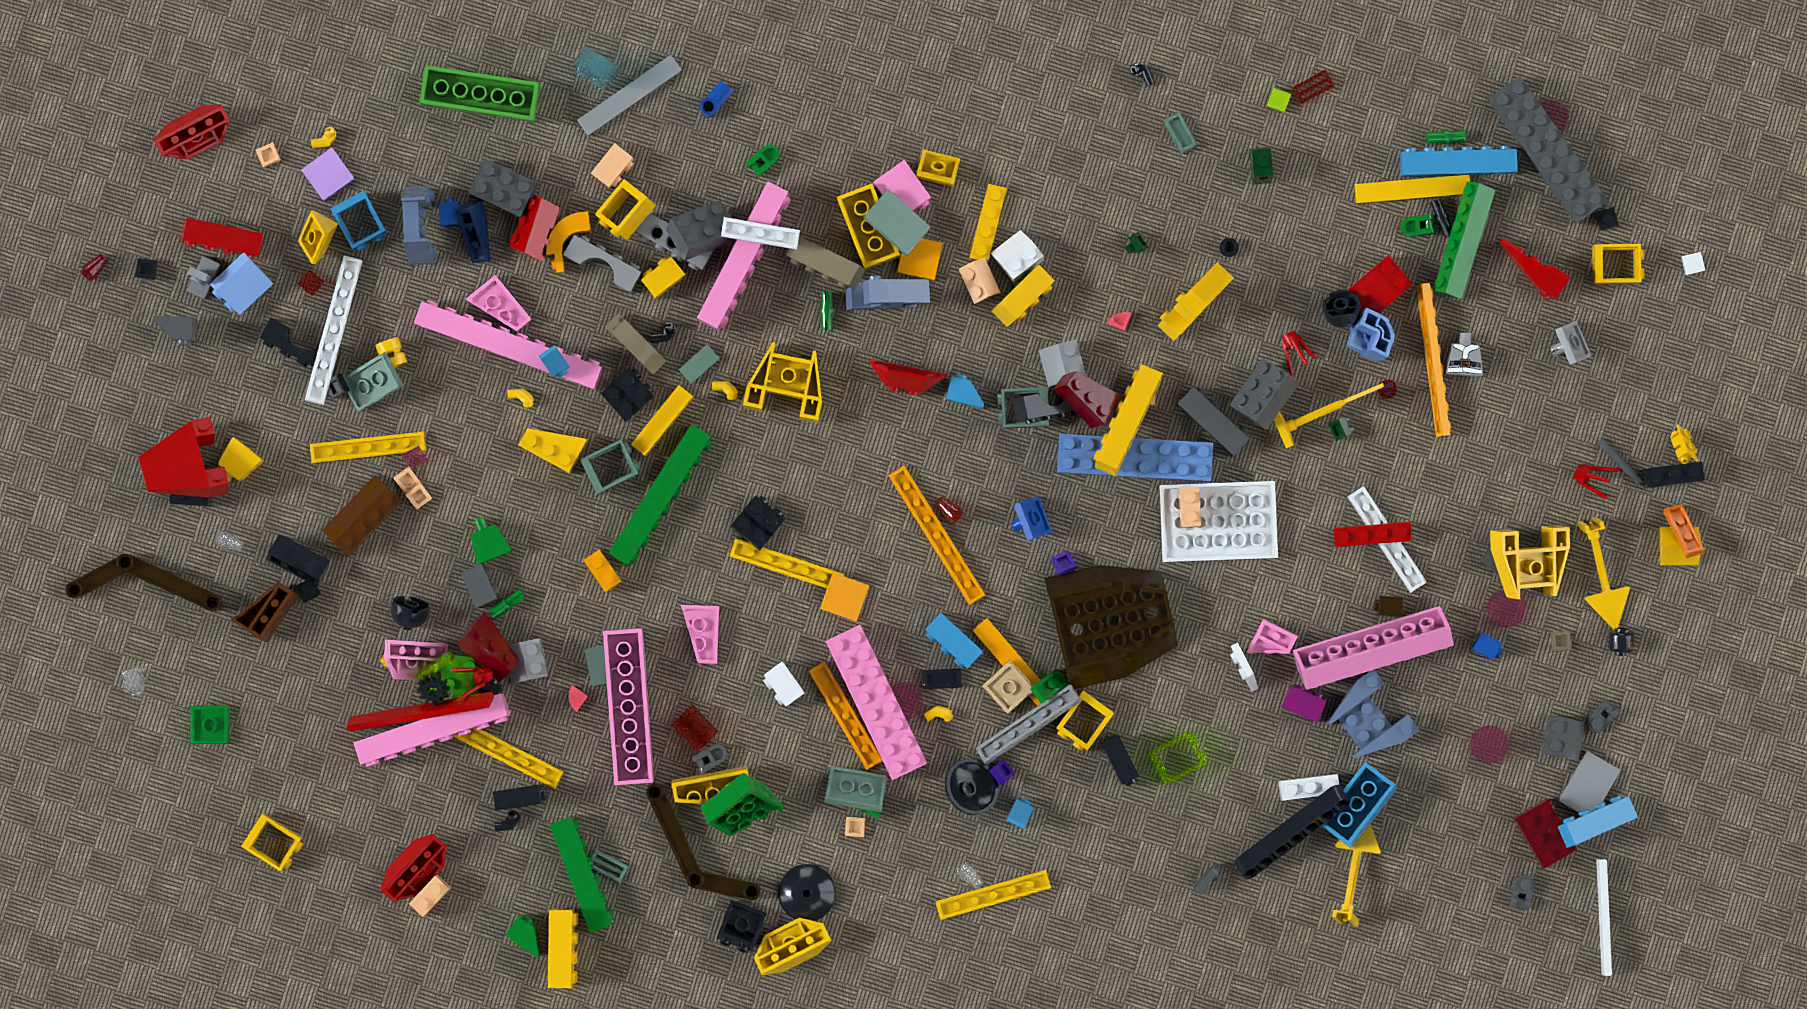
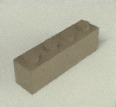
(826, 263)

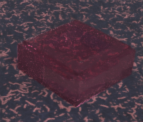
(414, 457)

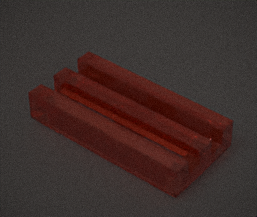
(1298, 94)

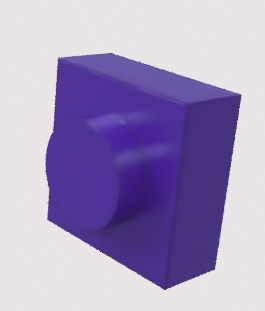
(1063, 563)
(1002, 772)

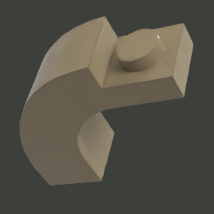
(635, 343)

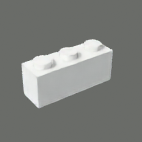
(1306, 786)

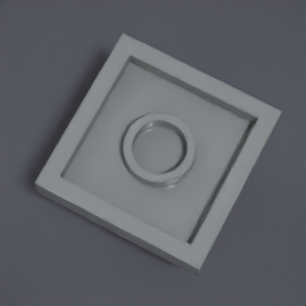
(1571, 343)

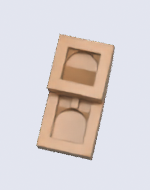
(412, 487)

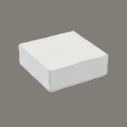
(1693, 263)

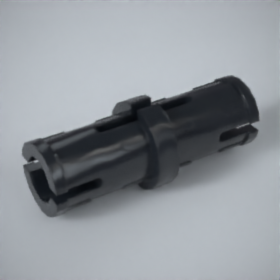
(1442, 216)

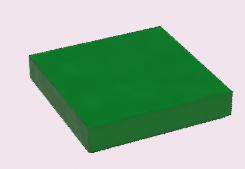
(209, 724)

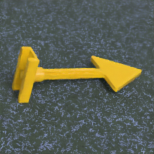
(1285, 427)
(1608, 603)
(1365, 843)

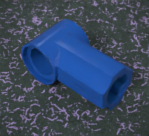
(716, 98)

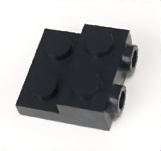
(628, 394)
(758, 522)
(741, 926)

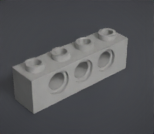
(645, 234)

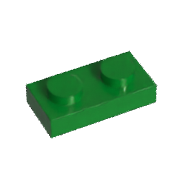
(1049, 686)

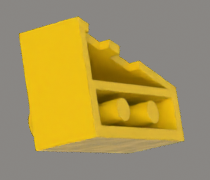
(1023, 296)
(555, 448)

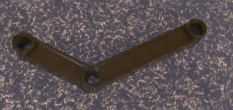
(148, 573)
(685, 856)

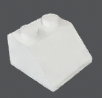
(1017, 256)
(783, 684)

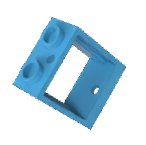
(350, 204)

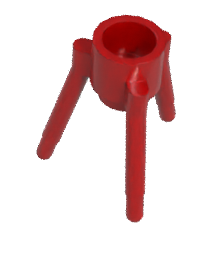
(1293, 341)
(1584, 474)
(480, 676)

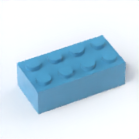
(1367, 796)

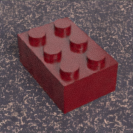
(1541, 833)

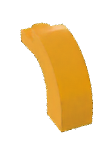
(563, 230)

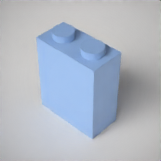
(240, 284)

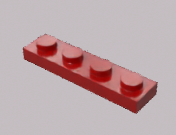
(1372, 534)

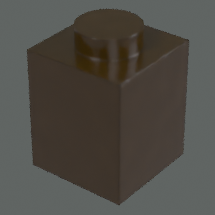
(1388, 606)

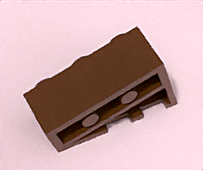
(267, 611)

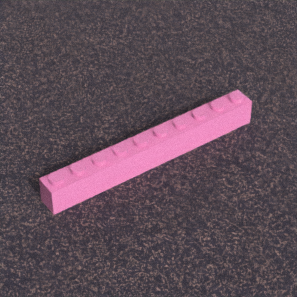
(502, 342)

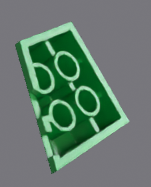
(740, 805)

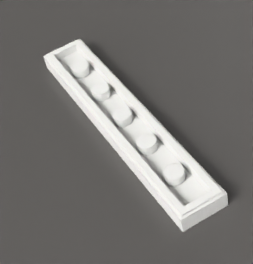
(1394, 551)
(1604, 919)

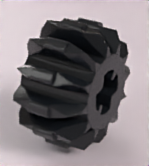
(433, 695)

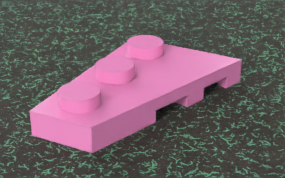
(500, 304)
(703, 631)

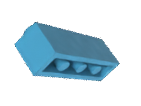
(1598, 821)

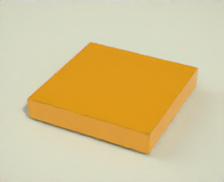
(921, 260)
(844, 597)

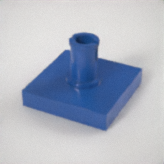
(1031, 518)

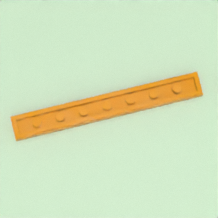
(936, 535)

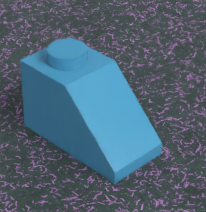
(554, 362)
(963, 392)
(1020, 812)

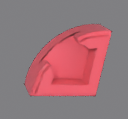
(1120, 320)
(576, 698)

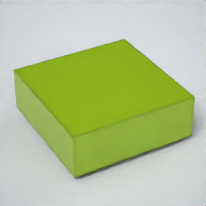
(1278, 100)

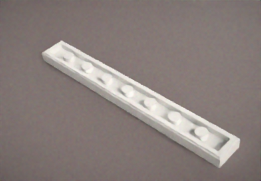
(333, 330)

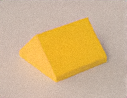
(938, 168)
(316, 236)
(1671, 551)

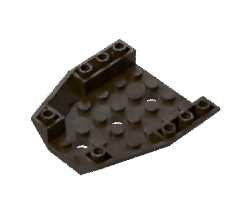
(1105, 651)

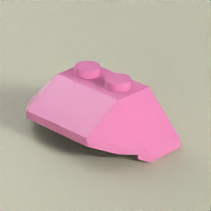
(408, 657)

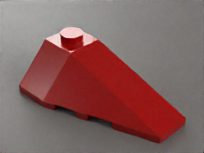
(1544, 278)

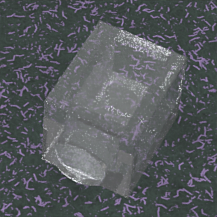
(134, 681)

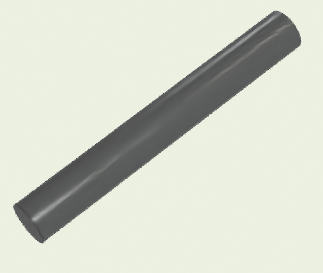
(1620, 462)

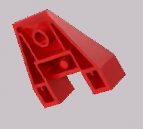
(177, 464)

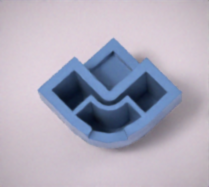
(1371, 335)

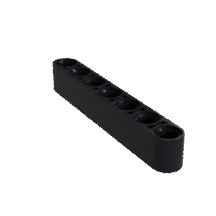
(1292, 832)

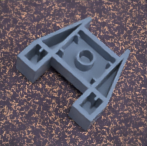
(417, 247)
(887, 294)
(1366, 722)

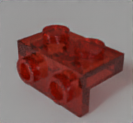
(694, 728)

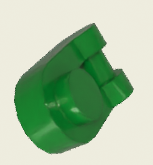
(769, 154)
(1410, 226)

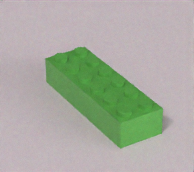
(480, 94)

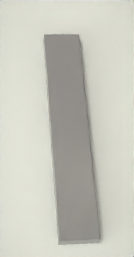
(629, 95)
(1028, 724)

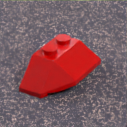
(193, 132)
(906, 378)
(414, 868)

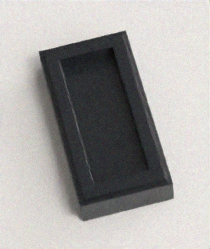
(942, 678)

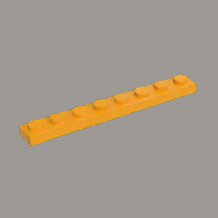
(1432, 355)

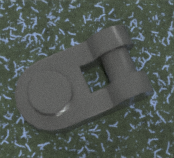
(1596, 722)
(716, 753)
(1211, 874)
(1523, 884)

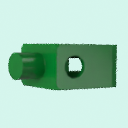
(488, 542)

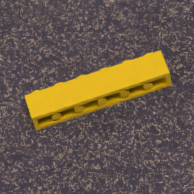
(1128, 420)

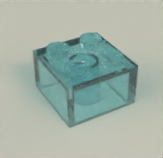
(596, 67)

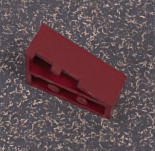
(1087, 398)

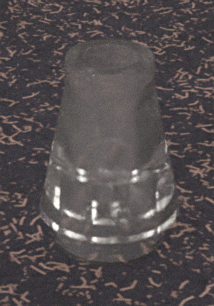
(228, 541)
(969, 875)

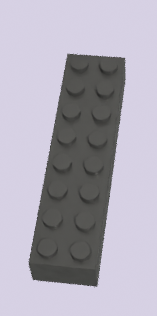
(1547, 150)

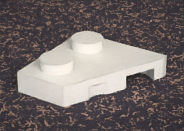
(1245, 670)

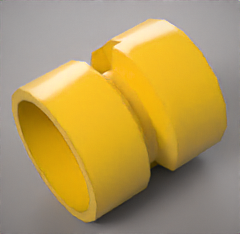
(392, 346)

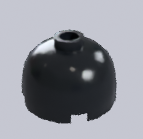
(1341, 308)
(409, 613)

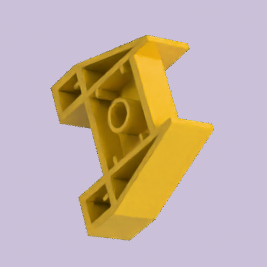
(1194, 302)
(788, 378)
(1531, 565)

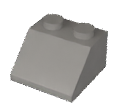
(1061, 360)
(531, 661)

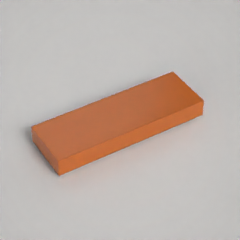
(1684, 531)

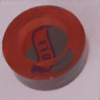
(1389, 389)

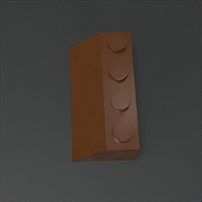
(362, 516)

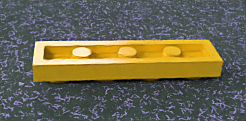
(988, 222)

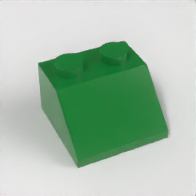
(525, 934)

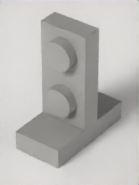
(202, 277)

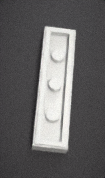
(760, 233)

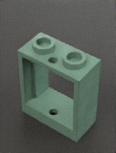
(1002, 417)
(592, 474)

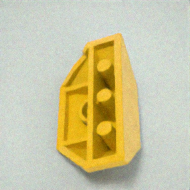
(791, 946)

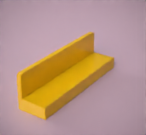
(662, 420)

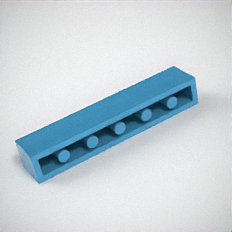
(1458, 162)

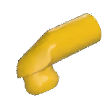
(326, 140)
(726, 387)
(523, 395)
(939, 711)

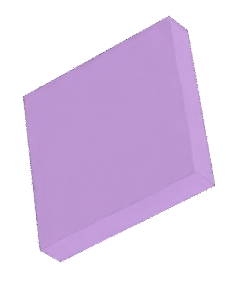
(327, 174)

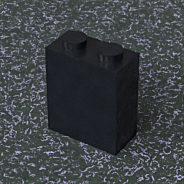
(1120, 760)
(519, 797)

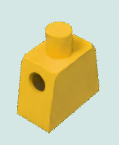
(239, 460)

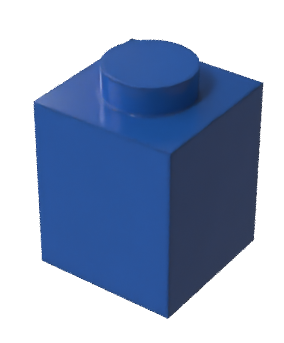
(447, 213)
(1487, 646)

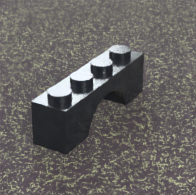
(279, 335)
(1033, 407)

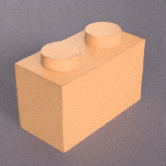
(613, 166)
(979, 280)
(1189, 507)
(430, 895)

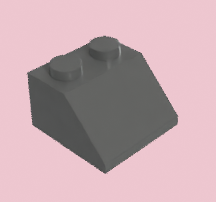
(179, 328)
(1563, 737)

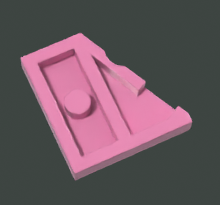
(1272, 639)

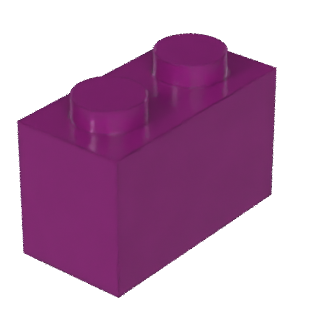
(1303, 703)

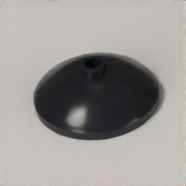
(979, 782)
(806, 878)

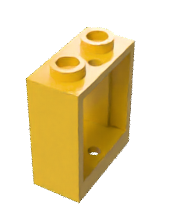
(634, 217)
(1597, 263)
(1096, 705)
(255, 833)

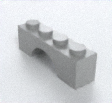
(582, 251)

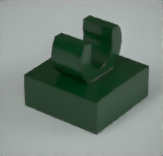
(1137, 243)
(1340, 428)

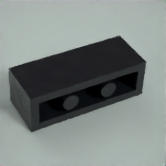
(1672, 475)
(298, 560)

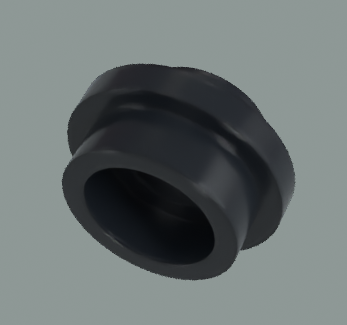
(1231, 241)

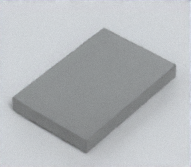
(1589, 783)

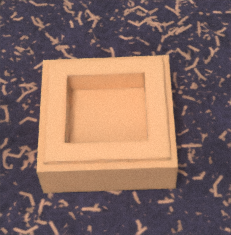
(268, 155)
(855, 826)

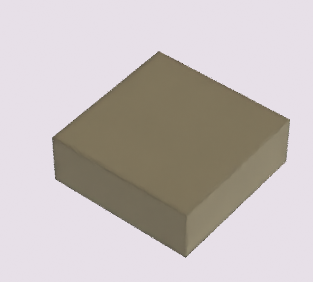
(1560, 641)

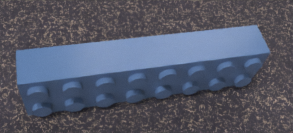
(1143, 460)

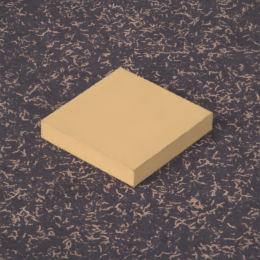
(1008, 687)

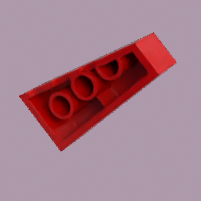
(220, 237)

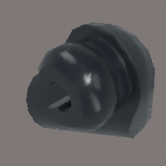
(1142, 71)
(665, 335)
(509, 823)

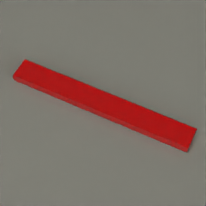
(419, 712)

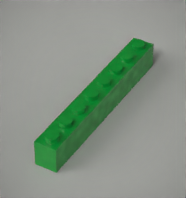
(660, 495)

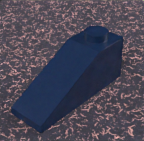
(475, 230)

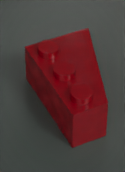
(488, 647)

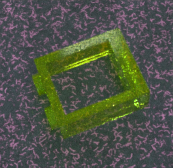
(441, 662)
(1153, 753)

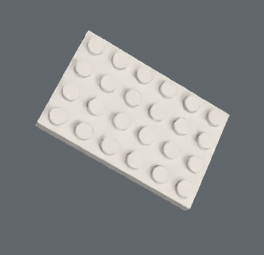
(1235, 522)

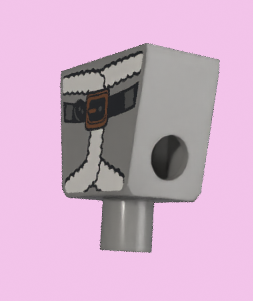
(1464, 358)

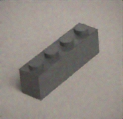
(1212, 421)

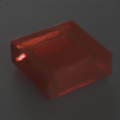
(310, 282)

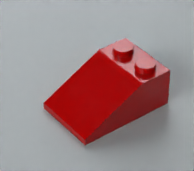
(1381, 285)

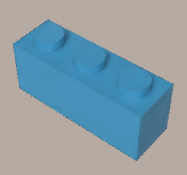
(953, 641)

